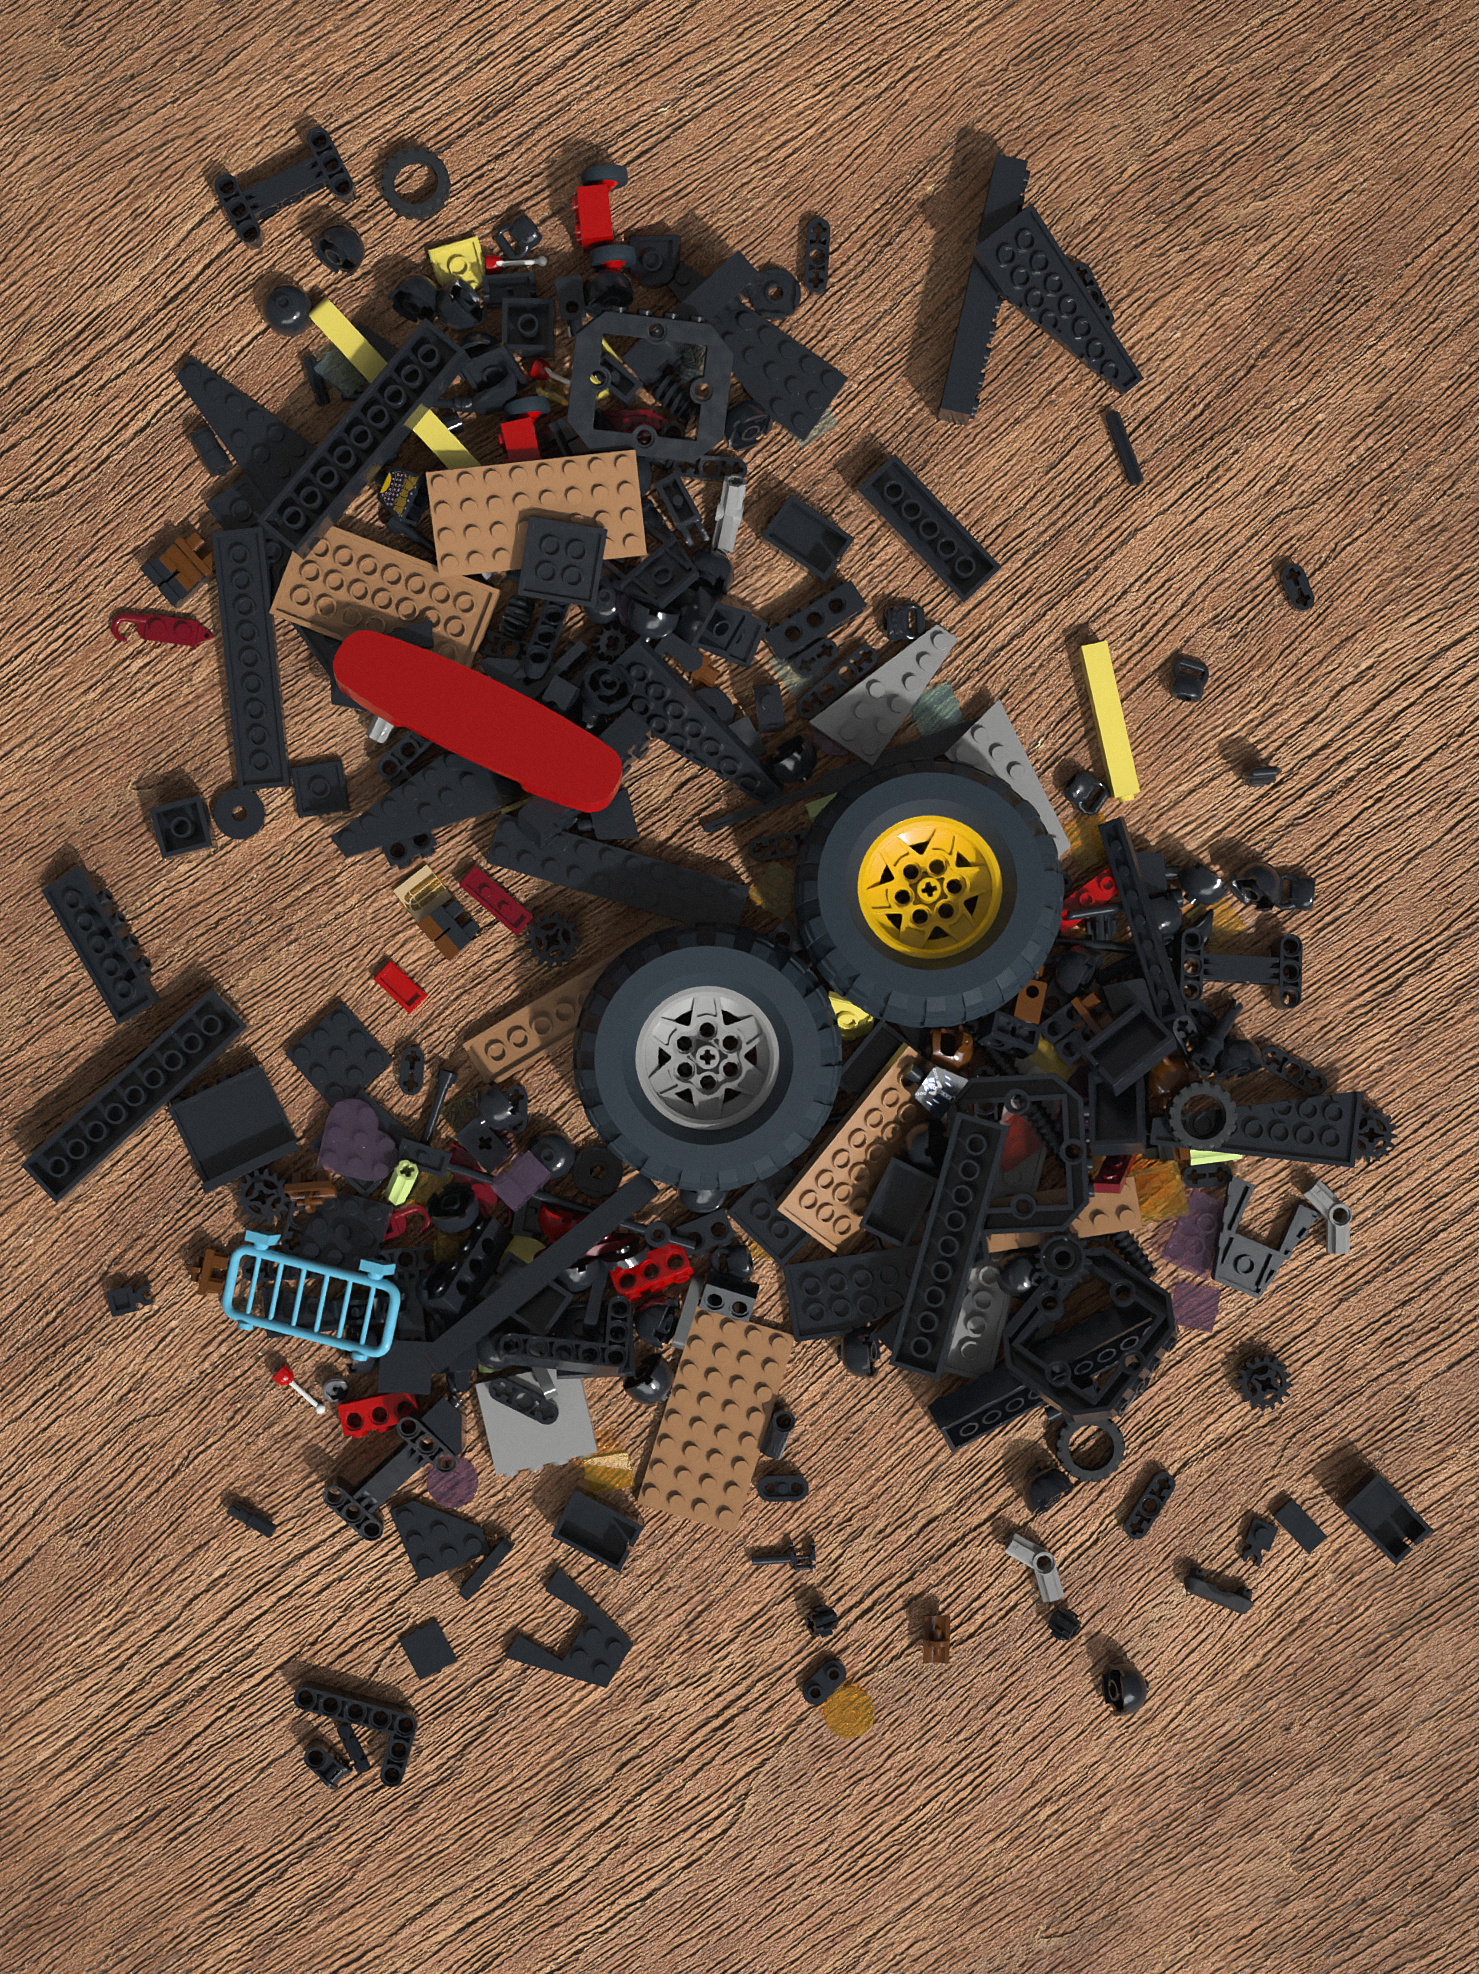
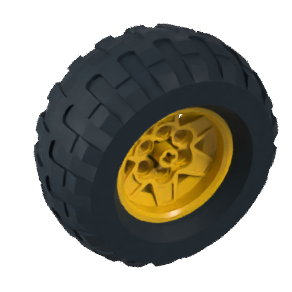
(954, 813)

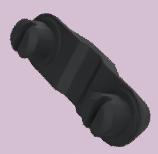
(1237, 1602)

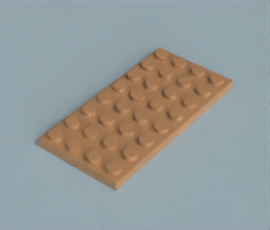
(486, 509)
(367, 586)
(847, 1168)
(716, 1419)

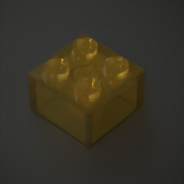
(1160, 1193)

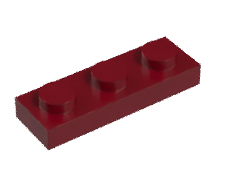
(496, 900)
(1113, 1173)

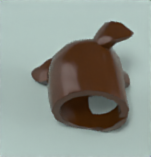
(950, 1048)
(1168, 1077)

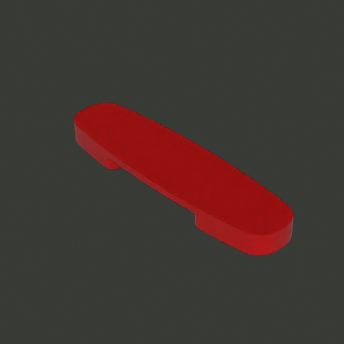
(478, 720)

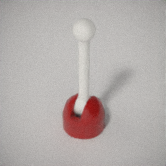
(495, 264)
(542, 371)
(285, 1376)

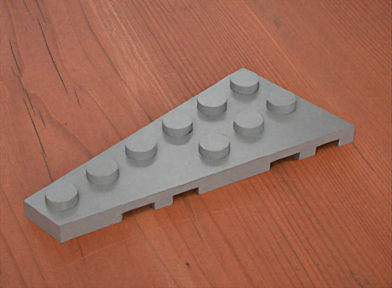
(877, 706)
(996, 749)

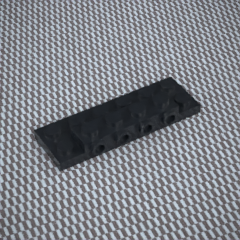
(103, 943)

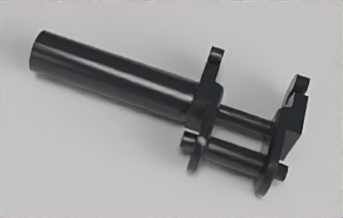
(781, 1558)

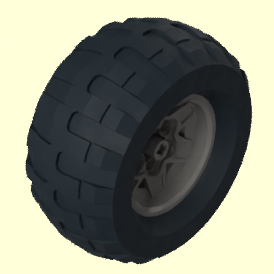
(637, 1102)

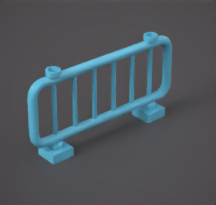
(376, 1271)

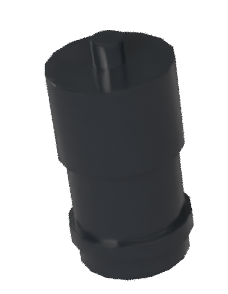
(211, 453)

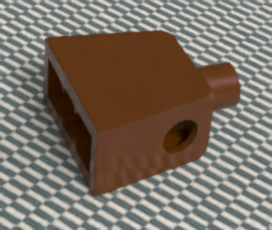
(1030, 1006)

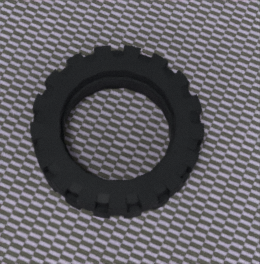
(411, 157)
(1226, 1125)
(1096, 1473)

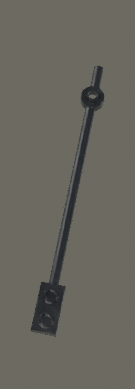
(438, 1162)

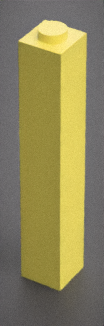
(1109, 721)

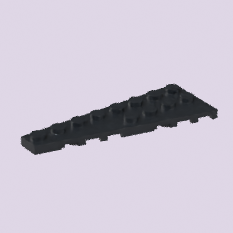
(1299, 1129)

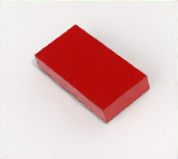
(400, 986)

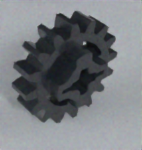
(544, 955)
(1368, 1144)
(267, 1207)
(1260, 1391)

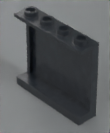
(234, 1126)

